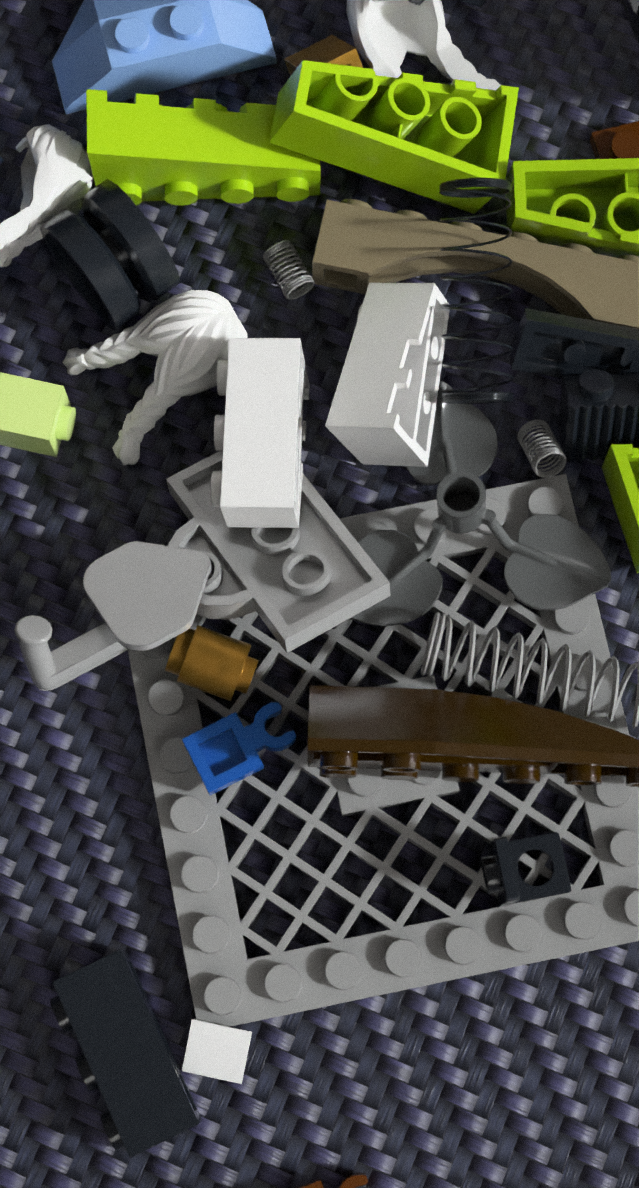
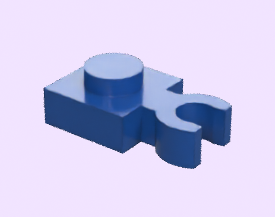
(228, 750)

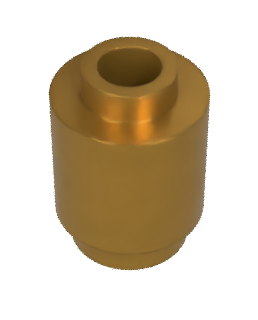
(212, 662)

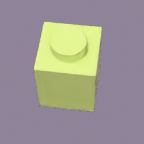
(34, 415)

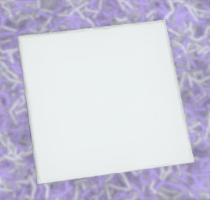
(216, 1051)

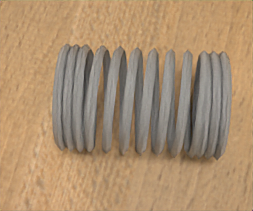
(282, 258)
(544, 452)

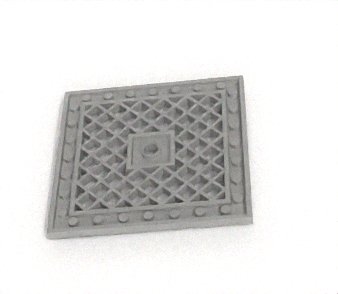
(242, 990)

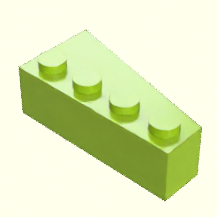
(397, 127)
(193, 152)

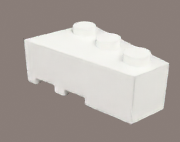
(392, 375)
(261, 433)

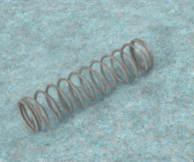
(434, 642)

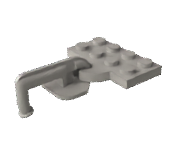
(151, 592)

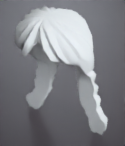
(392, 27)
(52, 179)
(188, 339)

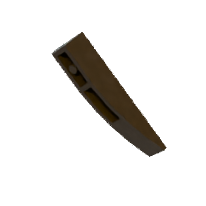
(459, 736)

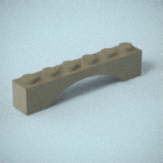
(381, 246)

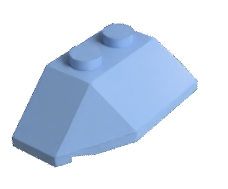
(157, 46)

